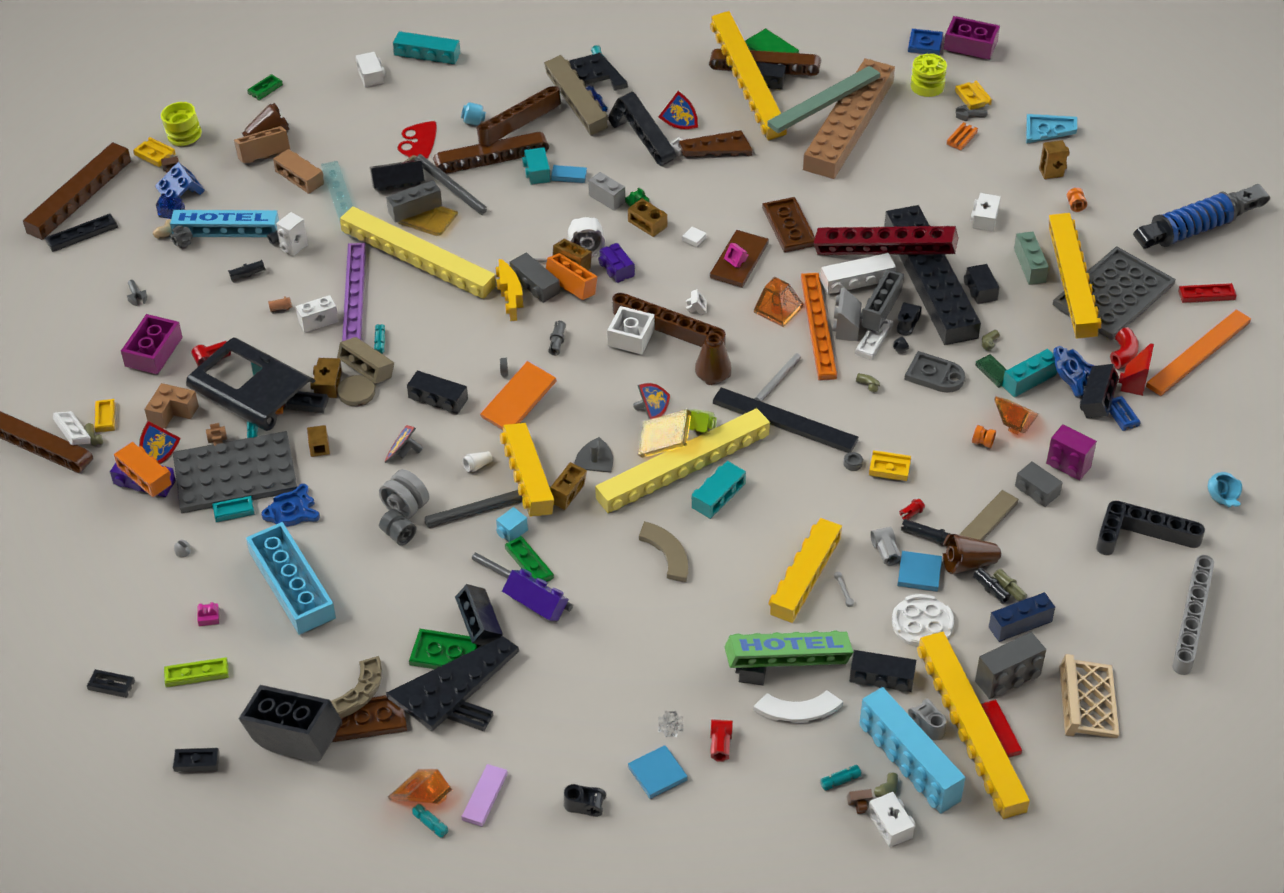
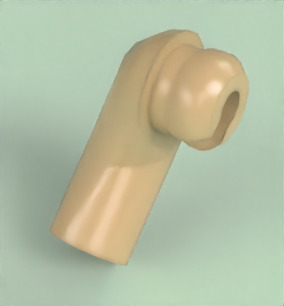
(163, 231)

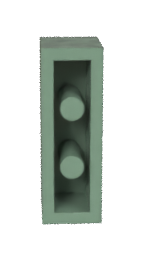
(1031, 258)

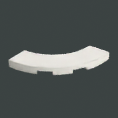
(798, 712)

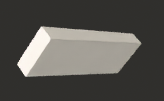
(872, 340)
(71, 428)

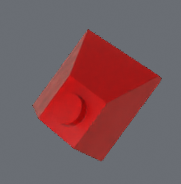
(1136, 372)

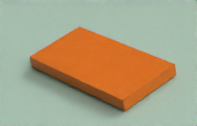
(518, 396)

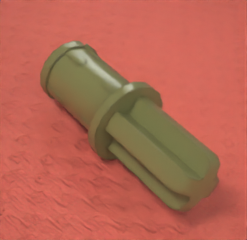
(1009, 585)

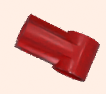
(201, 352)
(721, 734)

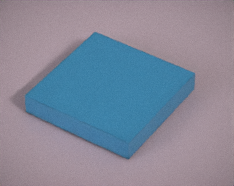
(919, 571)
(657, 771)

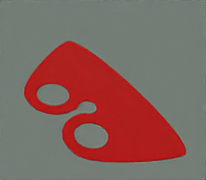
(424, 134)

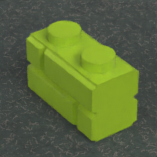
(702, 420)

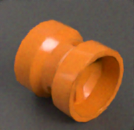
(1076, 199)
(984, 436)

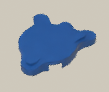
(1072, 369)
(291, 508)

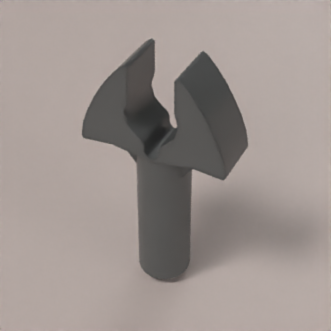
(963, 113)
(136, 294)

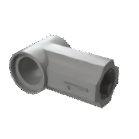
(885, 542)

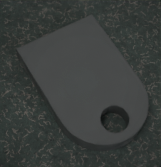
(935, 373)

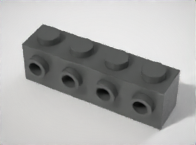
(882, 300)

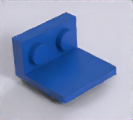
(178, 181)

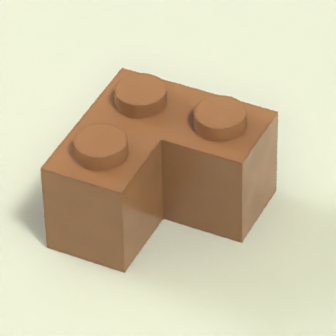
(171, 402)

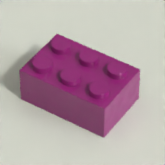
(971, 37)
(151, 344)

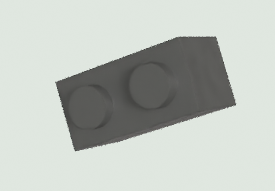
(1038, 484)

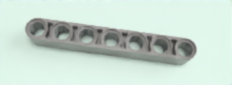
(1193, 615)

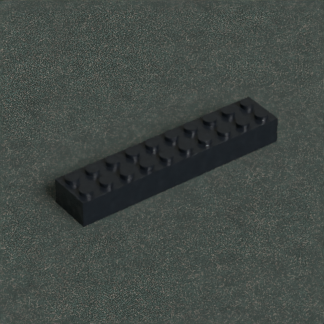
(937, 284)

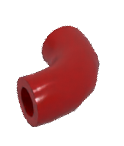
(1128, 348)

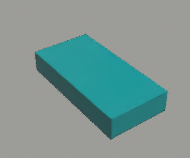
(233, 509)

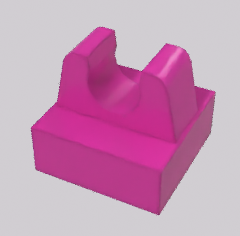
(735, 255)
(208, 614)

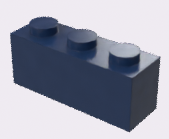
(1021, 617)

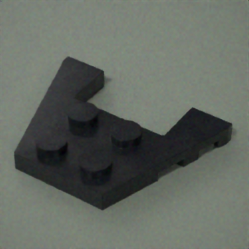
(597, 68)

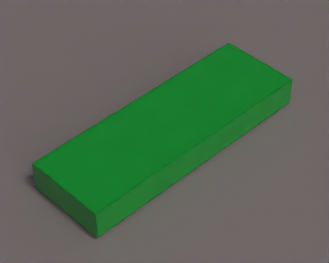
(528, 559)

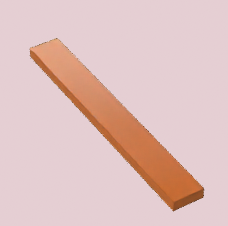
(818, 326)
(1198, 352)

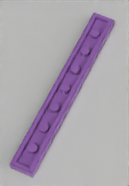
(354, 291)

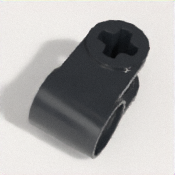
(908, 317)
(585, 800)

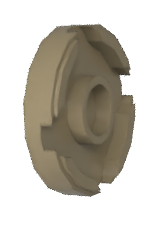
(356, 390)

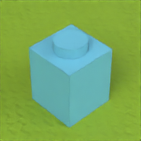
(511, 525)

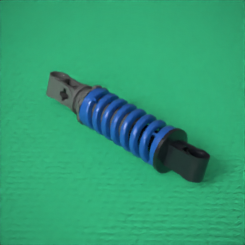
(1200, 216)

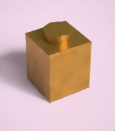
(318, 440)

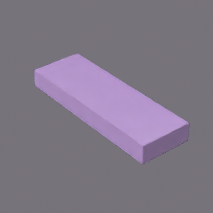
(484, 795)

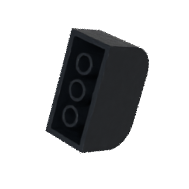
(291, 722)

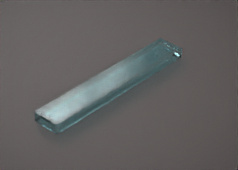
(337, 188)

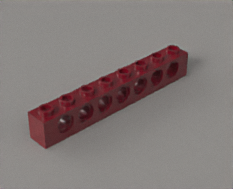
(886, 240)

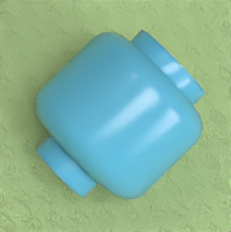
(473, 113)

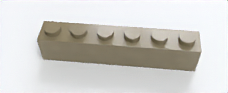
(576, 94)

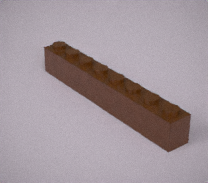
(76, 191)

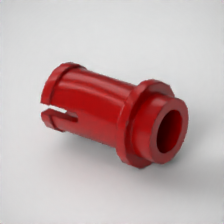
(912, 509)

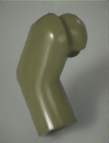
(987, 340)
(870, 380)
(95, 439)
(890, 786)

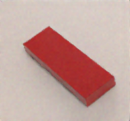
(1207, 293)
(1002, 728)

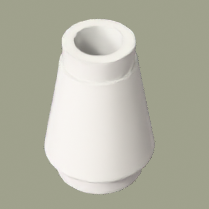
(475, 461)

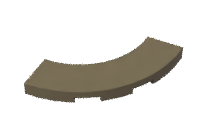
(671, 548)
(367, 686)

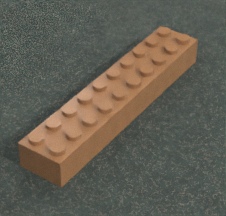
(847, 123)

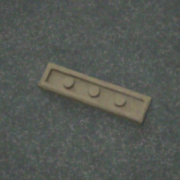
(990, 516)

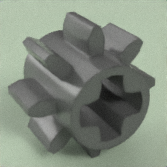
(181, 236)

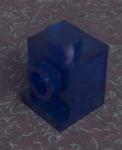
(166, 205)

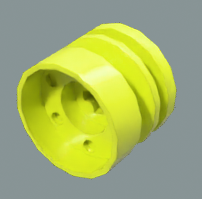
(928, 75)
(181, 123)

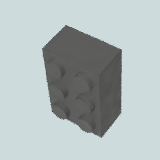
(1010, 665)

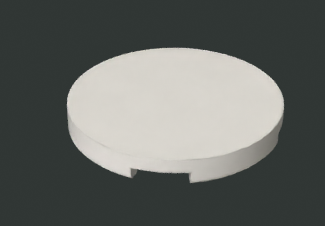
(921, 616)

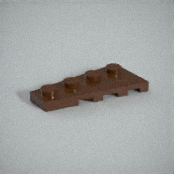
(728, 142)

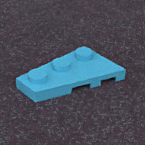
(1048, 127)

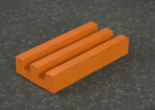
(959, 135)

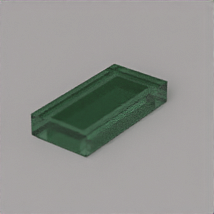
(992, 369)

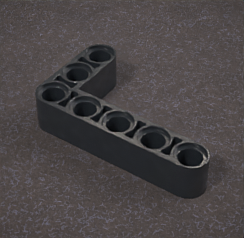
(630, 109)
(1146, 522)

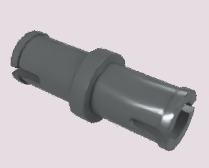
(557, 337)

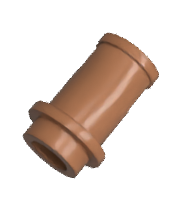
(280, 304)

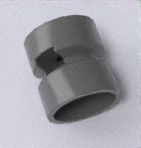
(397, 527)

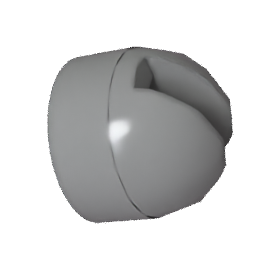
(179, 548)

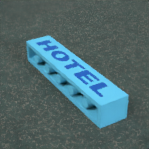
(226, 222)

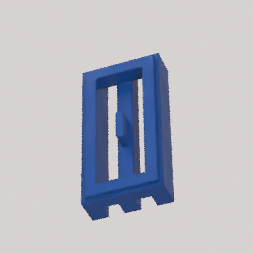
(1120, 416)

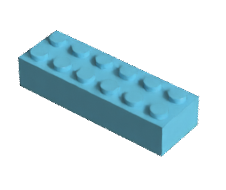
(291, 578)
(911, 750)

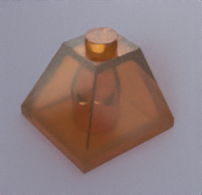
(778, 302)
(1014, 415)
(423, 787)

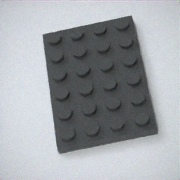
(1122, 289)
(234, 470)

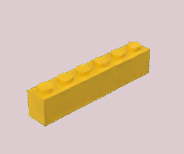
(527, 469)
(805, 570)

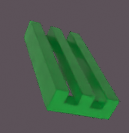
(265, 87)

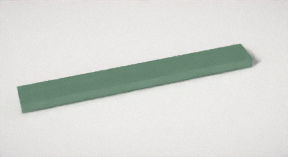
(823, 99)

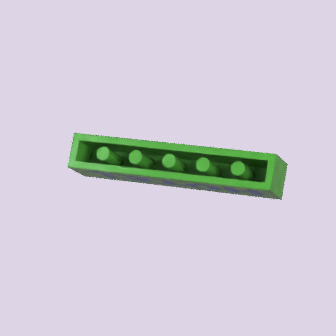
(788, 649)

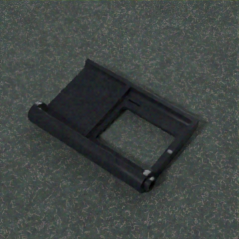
(260, 394)

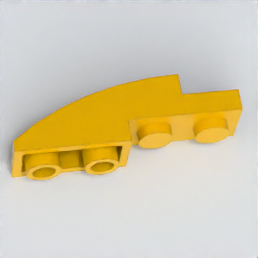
(510, 288)

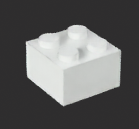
(631, 330)

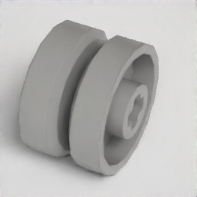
(404, 493)

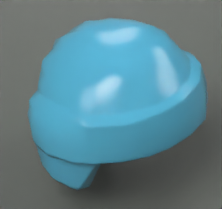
(1225, 489)

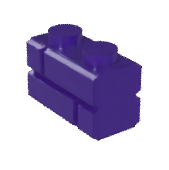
(616, 262)

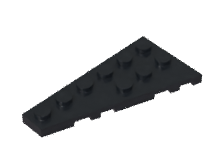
(444, 689)

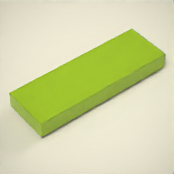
(196, 672)

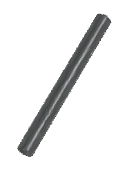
(452, 185)
(472, 508)

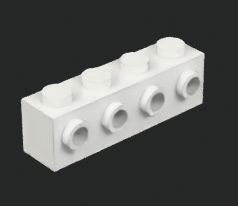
(855, 273)

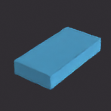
(569, 174)

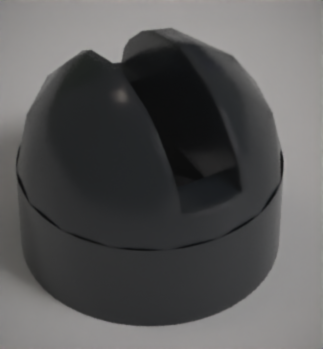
(900, 345)

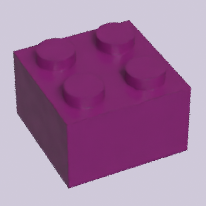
(1071, 452)

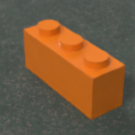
(572, 276)
(143, 469)

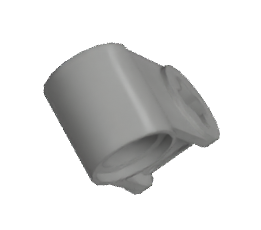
(929, 719)

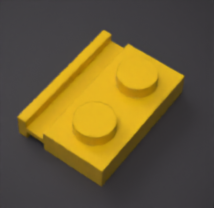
(973, 95)
(153, 151)
(890, 465)

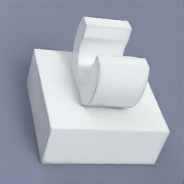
(696, 302)

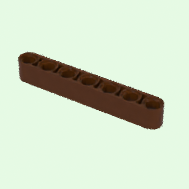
(795, 62)
(518, 115)
(497, 152)
(669, 321)
(43, 443)

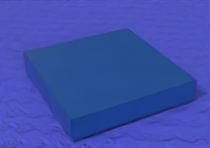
(925, 41)

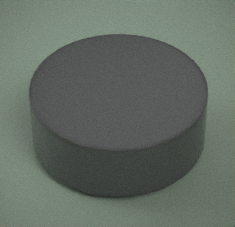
(503, 367)
(853, 461)

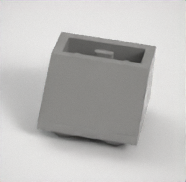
(847, 316)

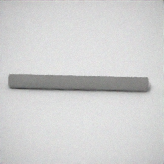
(778, 377)

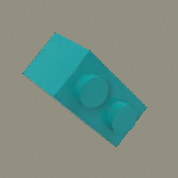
(536, 166)

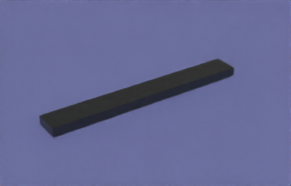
(787, 420)

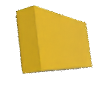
(104, 415)

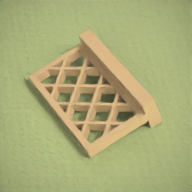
(1073, 712)

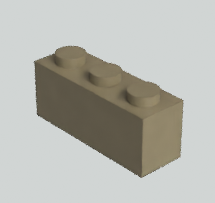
(365, 360)

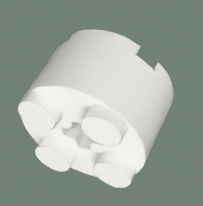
(587, 233)

